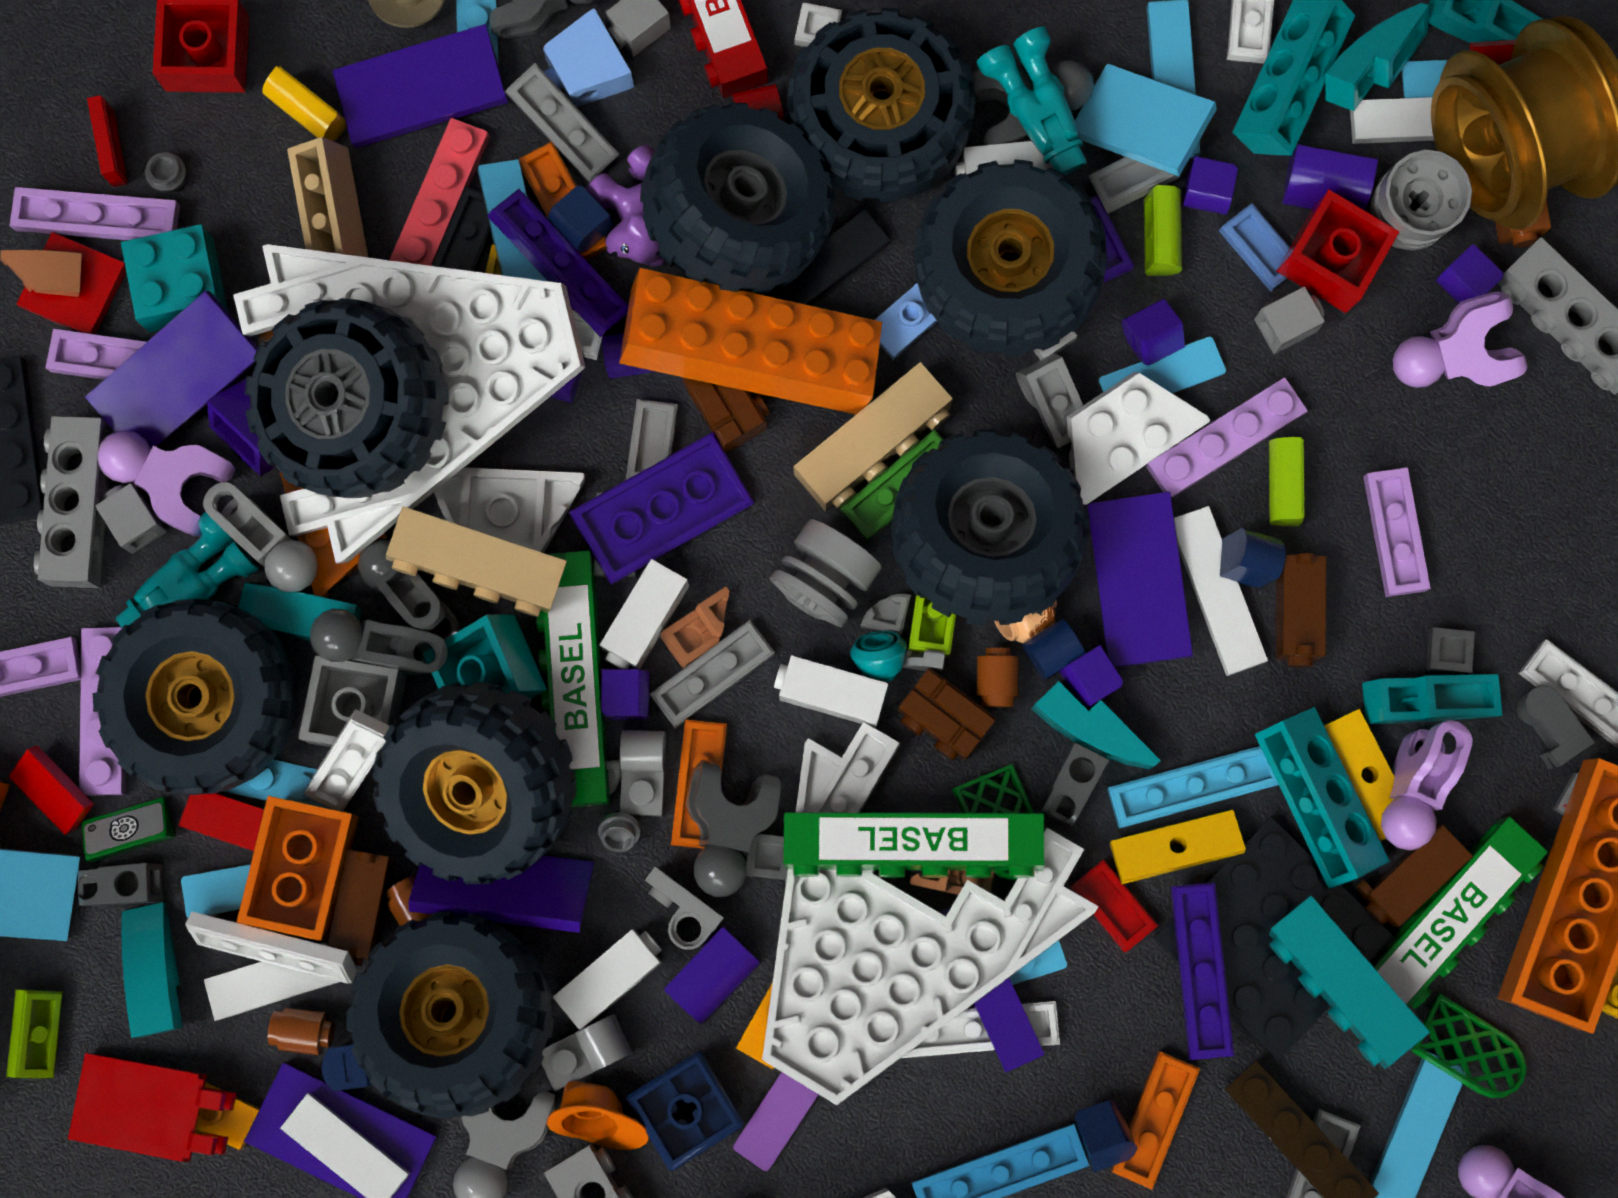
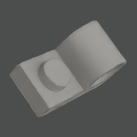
(1052, 393)
(642, 772)
(669, 891)
(585, 1052)

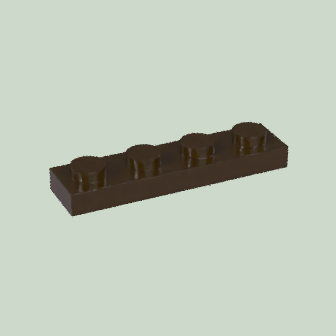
(1297, 1136)

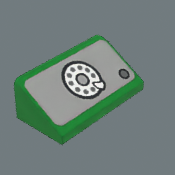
(127, 830)

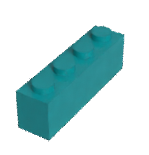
(1347, 983)

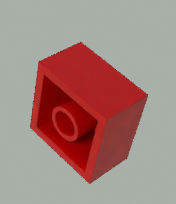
(201, 45)
(1337, 251)

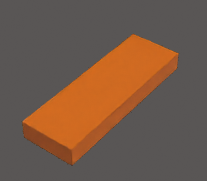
(552, 182)
(700, 742)
(1157, 1117)

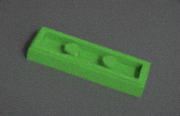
(874, 504)

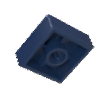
(679, 1139)

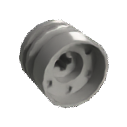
(1435, 184)
(827, 570)

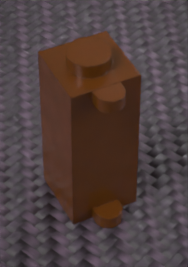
(1301, 610)
(1413, 878)
(361, 904)

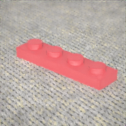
(440, 193)

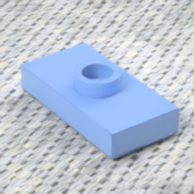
(904, 322)

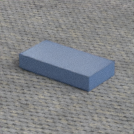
(1257, 245)

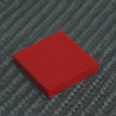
(98, 285)

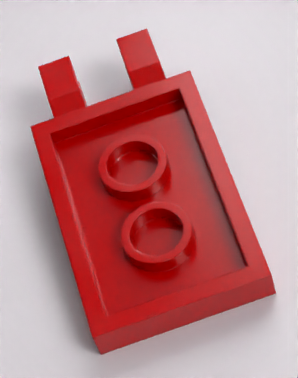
(145, 1108)

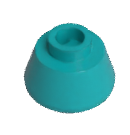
(879, 655)

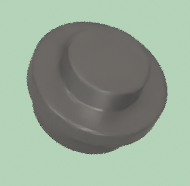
(165, 172)
(618, 832)

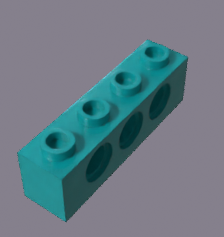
(1293, 76)
(1322, 798)

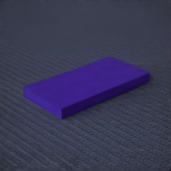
(420, 86)
(175, 372)
(661, 508)
(1140, 580)
(543, 896)
(394, 1135)

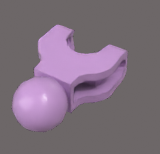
(1459, 347)
(161, 473)
(1423, 783)
(1490, 1174)

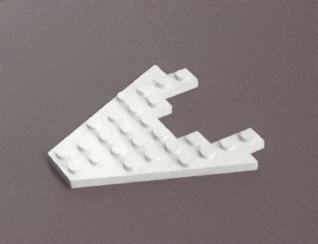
(500, 347)
(874, 969)

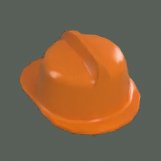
(596, 1116)

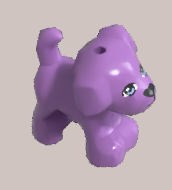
(630, 236)

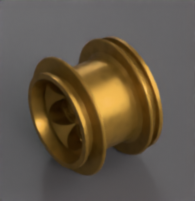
(1532, 120)

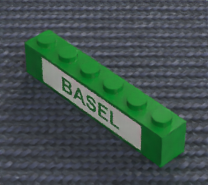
(575, 676)
(914, 842)
(1458, 910)

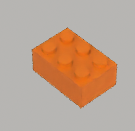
(297, 868)

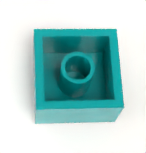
(170, 273)
(492, 653)

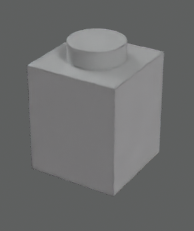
(637, 23)
(1290, 319)
(130, 517)

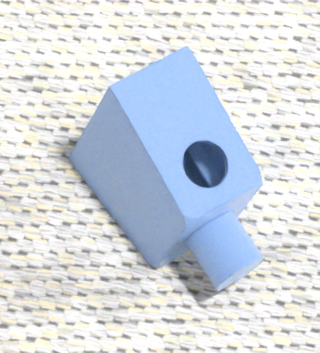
(586, 62)

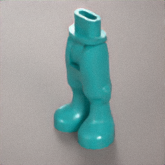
(1045, 109)
(180, 575)

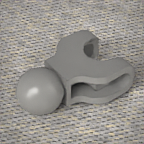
(287, 562)
(497, 1144)

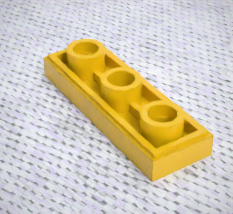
(1359, 751)
(1202, 840)

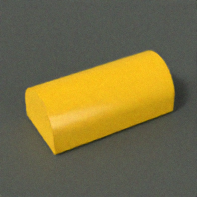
(303, 105)

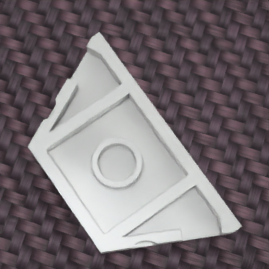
(1125, 432)
(510, 503)

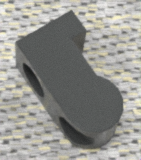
(1554, 724)
(1073, 784)
(121, 885)

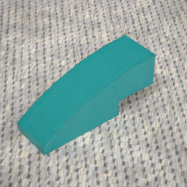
(1480, 19)
(1376, 57)
(288, 612)
(1431, 698)
(1093, 729)
(149, 971)

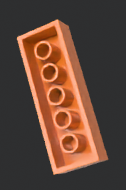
(750, 342)
(1571, 929)

